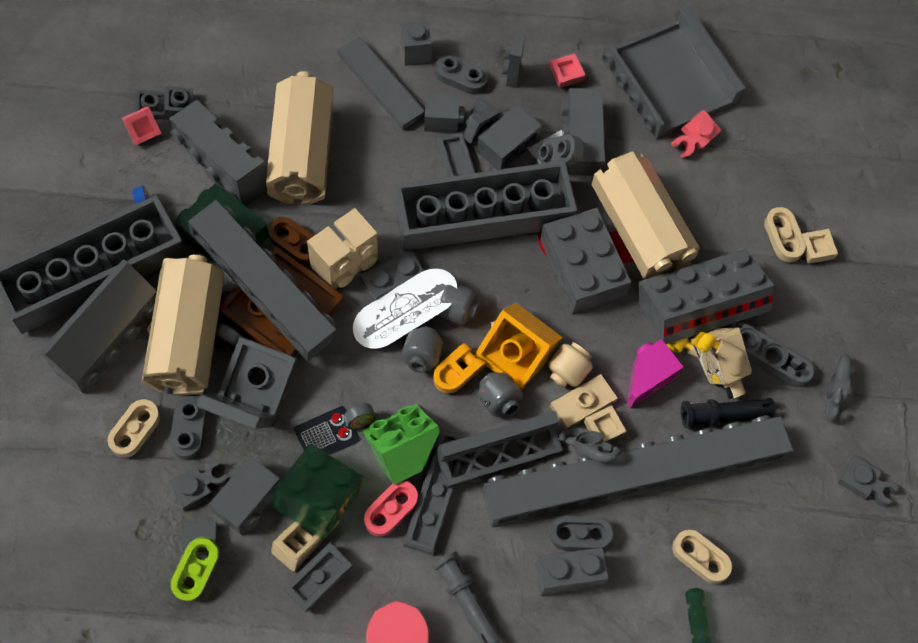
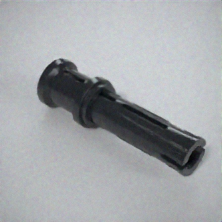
(714, 412)

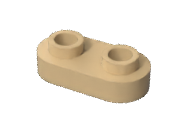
(785, 236)
(131, 428)
(703, 554)

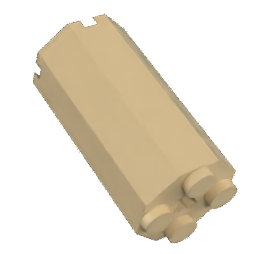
(300, 139)
(645, 215)
(183, 326)

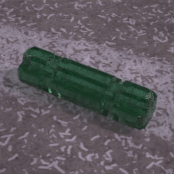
(697, 615)

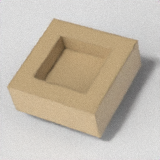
(819, 246)
(606, 423)

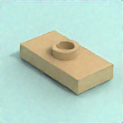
(583, 401)

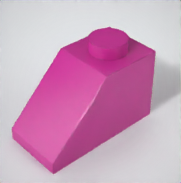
(651, 371)

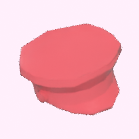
(397, 624)

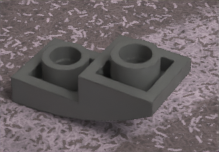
(164, 104)

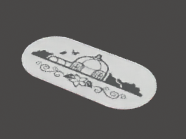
(402, 309)

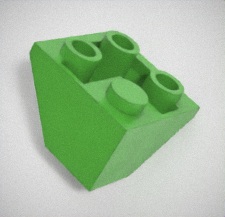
(402, 442)

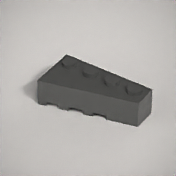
(219, 153)

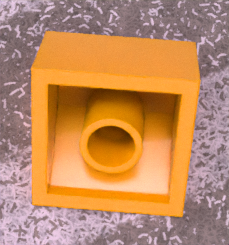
(518, 344)

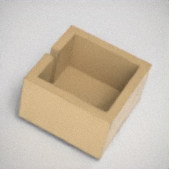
(340, 261)

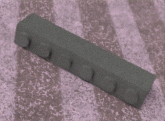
(262, 279)

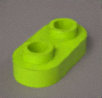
(195, 567)

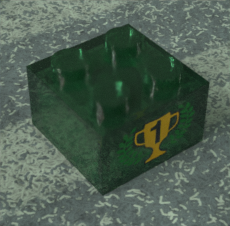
(316, 491)

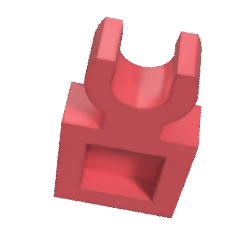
(697, 132)

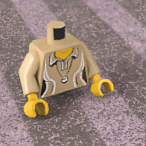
(721, 357)

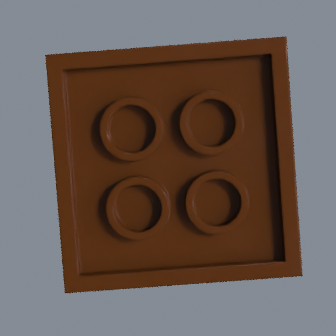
(249, 318)

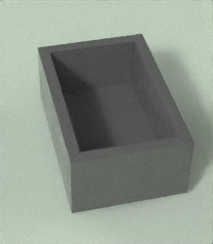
(585, 260)

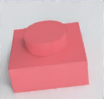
(567, 70)
(141, 125)

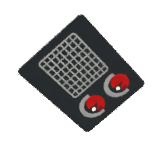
(326, 432)

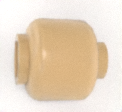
(570, 365)

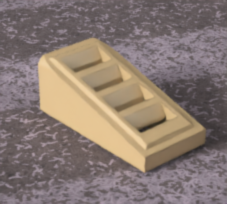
(288, 556)

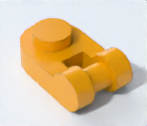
(450, 376)

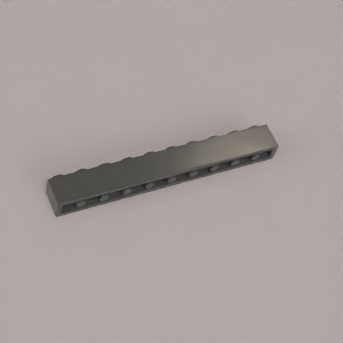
(636, 470)

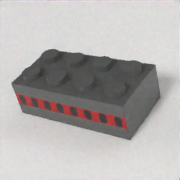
(705, 296)

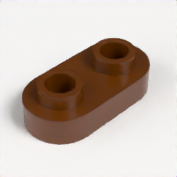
(294, 242)

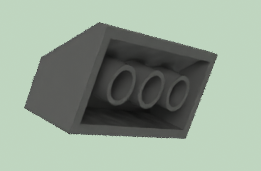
(101, 328)

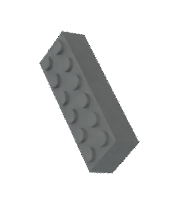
(482, 205)
(71, 268)

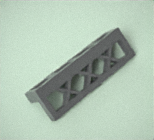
(498, 437)

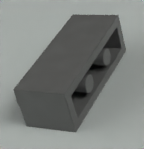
(585, 119)

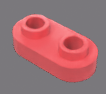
(390, 509)

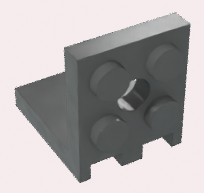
(241, 398)

